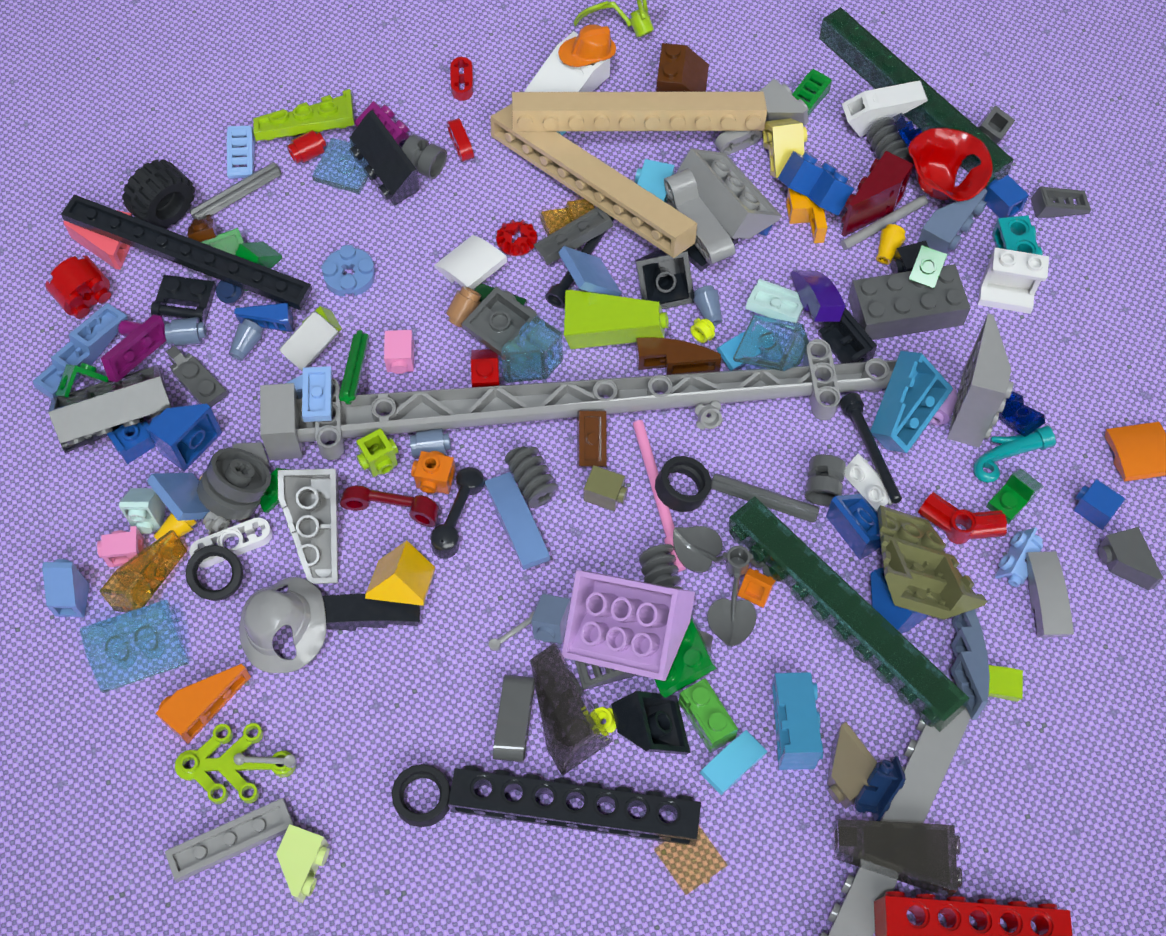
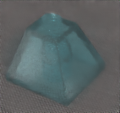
(772, 344)

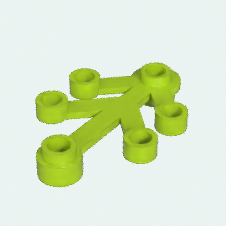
(226, 765)

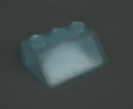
(134, 645)

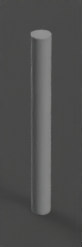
(881, 223)

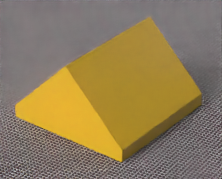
(401, 576)

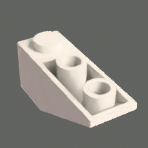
(883, 102)

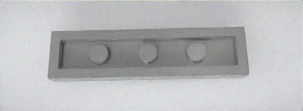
(228, 840)

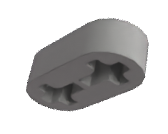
(734, 141)

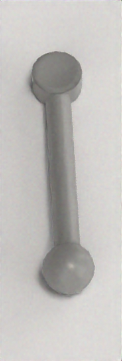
(495, 644)
(289, 760)

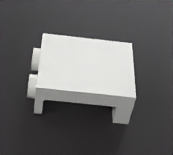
(1012, 280)

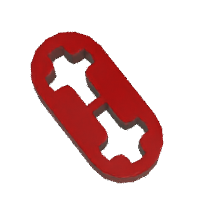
(465, 78)
(460, 140)

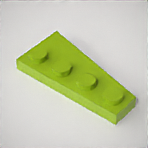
(321, 116)

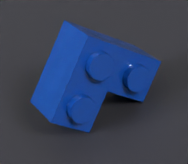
(817, 181)

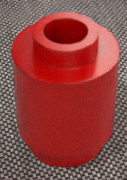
(306, 147)

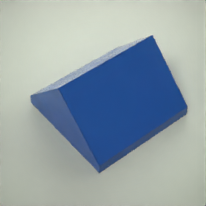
(855, 523)

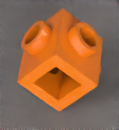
(433, 472)

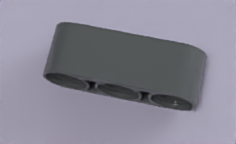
(513, 718)

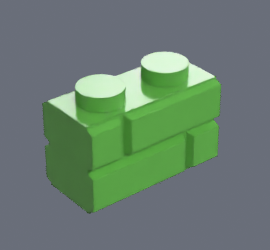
(707, 715)

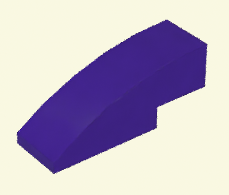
(818, 296)

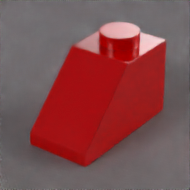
(484, 368)

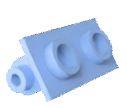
(1013, 563)

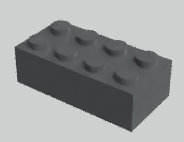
(898, 307)

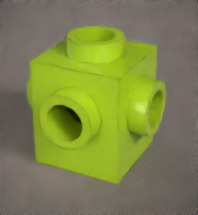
(377, 453)

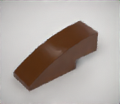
(675, 356)

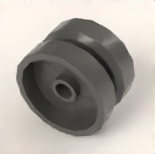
(233, 483)

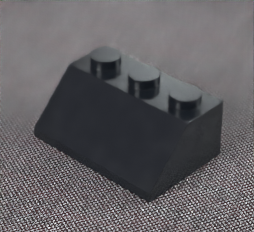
(383, 160)

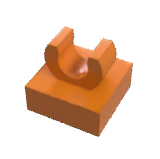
(756, 587)

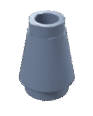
(708, 303)
(245, 339)

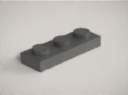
(573, 234)

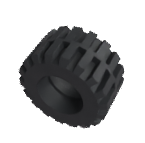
(158, 193)

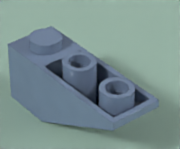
(949, 222)

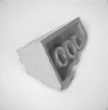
(312, 516)

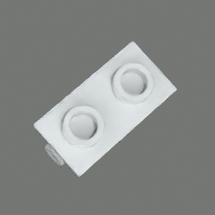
(867, 482)

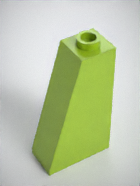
(610, 319)

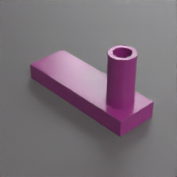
(140, 342)

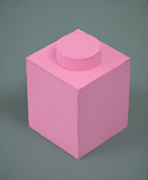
(399, 351)

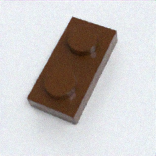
(591, 439)

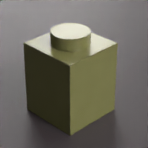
(605, 488)

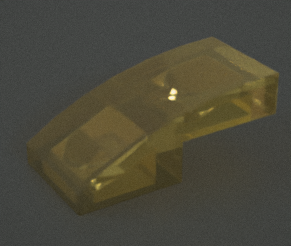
(556, 219)

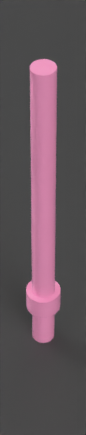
(652, 473)

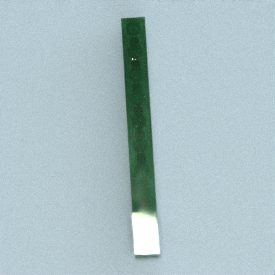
(884, 69)
(848, 614)

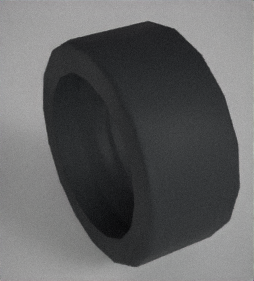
(692, 469)
(195, 561)
(411, 774)

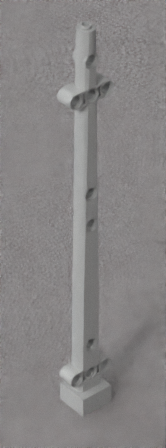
(425, 410)

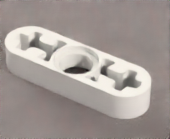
(235, 531)

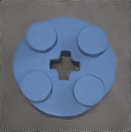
(348, 258)

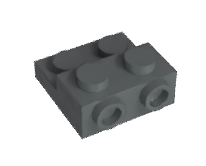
(498, 319)

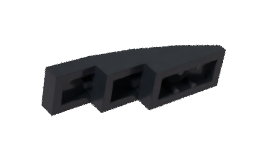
(355, 611)

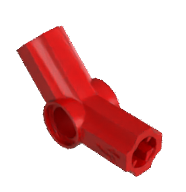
(977, 524)

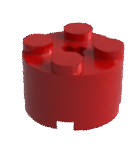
(78, 286)

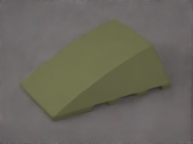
(919, 569)

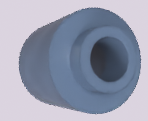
(185, 331)
(429, 441)

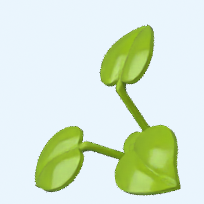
(640, 18)

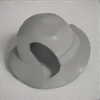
(269, 611)

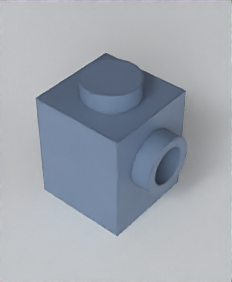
(550, 618)

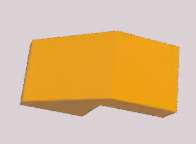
(804, 210)

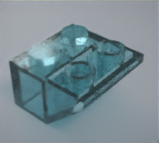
(533, 352)

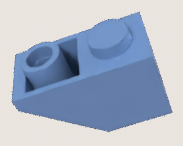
(65, 588)

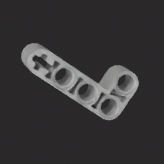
(710, 236)

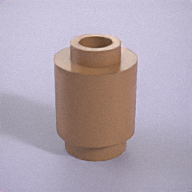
(463, 305)

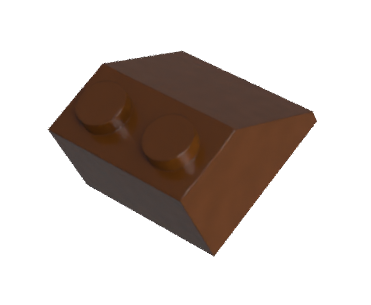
(681, 70)

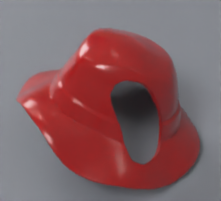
(938, 158)

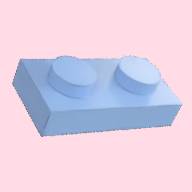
(317, 394)

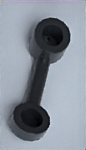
(469, 482)

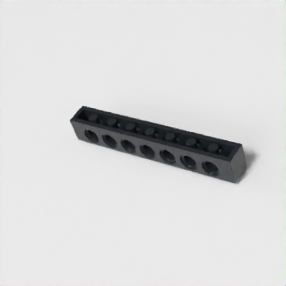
(588, 818)

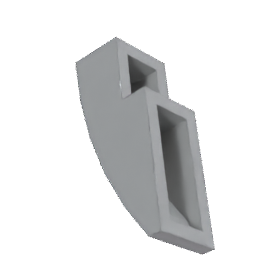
(1049, 595)

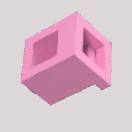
(120, 546)

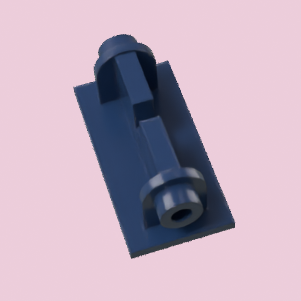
(888, 780)

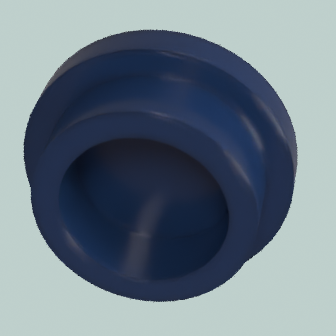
(228, 293)

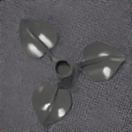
(696, 549)

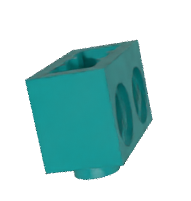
(1016, 235)

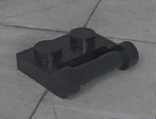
(184, 292)

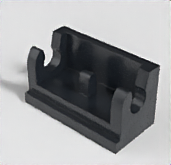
(848, 339)

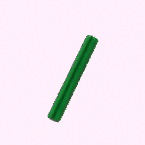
(354, 367)

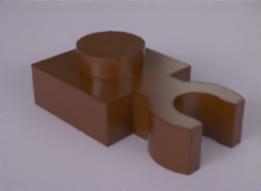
(202, 229)

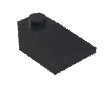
(665, 279)
(651, 722)

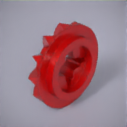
(520, 246)

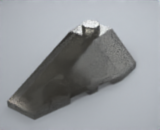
(568, 718)

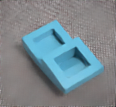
(733, 762)

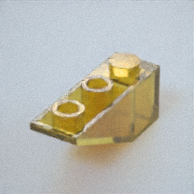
(142, 575)

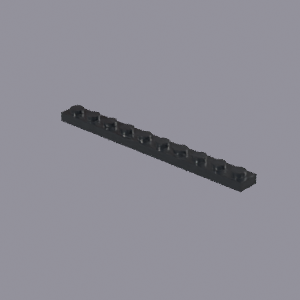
(187, 252)

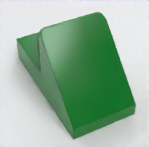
(1015, 494)

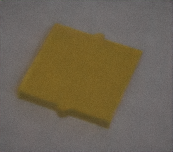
(690, 863)

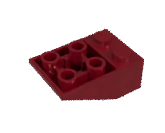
(877, 193)

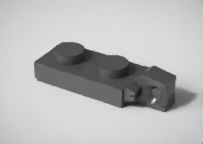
(195, 378)

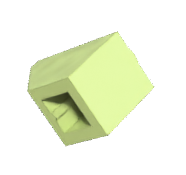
(300, 858)

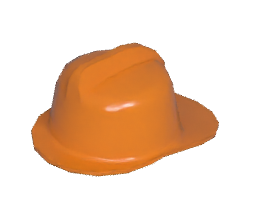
(589, 47)

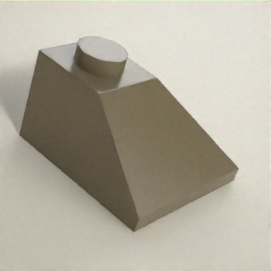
(848, 766)

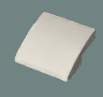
(471, 262)

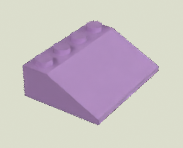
(626, 624)

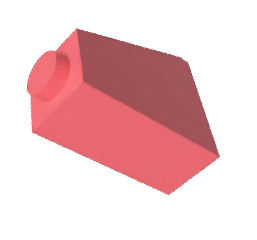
(105, 248)

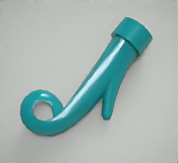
(1012, 445)

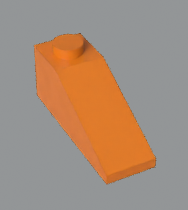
(198, 703)

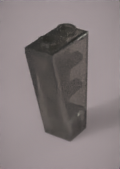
(903, 851)

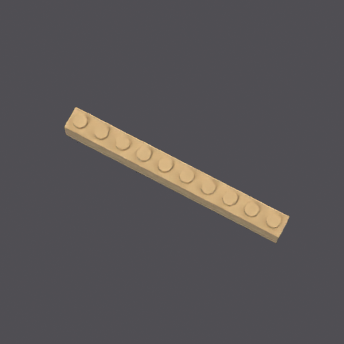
(638, 111)
(599, 184)

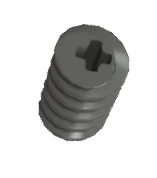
(885, 137)
(531, 475)
(657, 566)

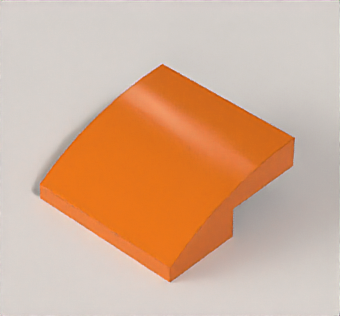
(1138, 450)

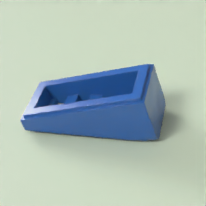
(268, 316)

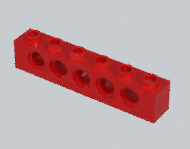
(892, 919)

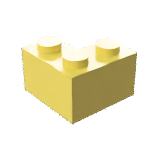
(781, 139)

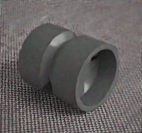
(426, 157)
(824, 479)

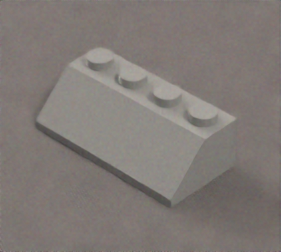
(730, 194)

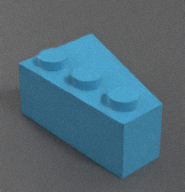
(909, 402)
(796, 721)

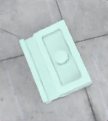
(775, 302)

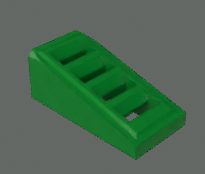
(816, 83)

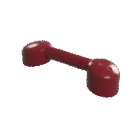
(422, 509)

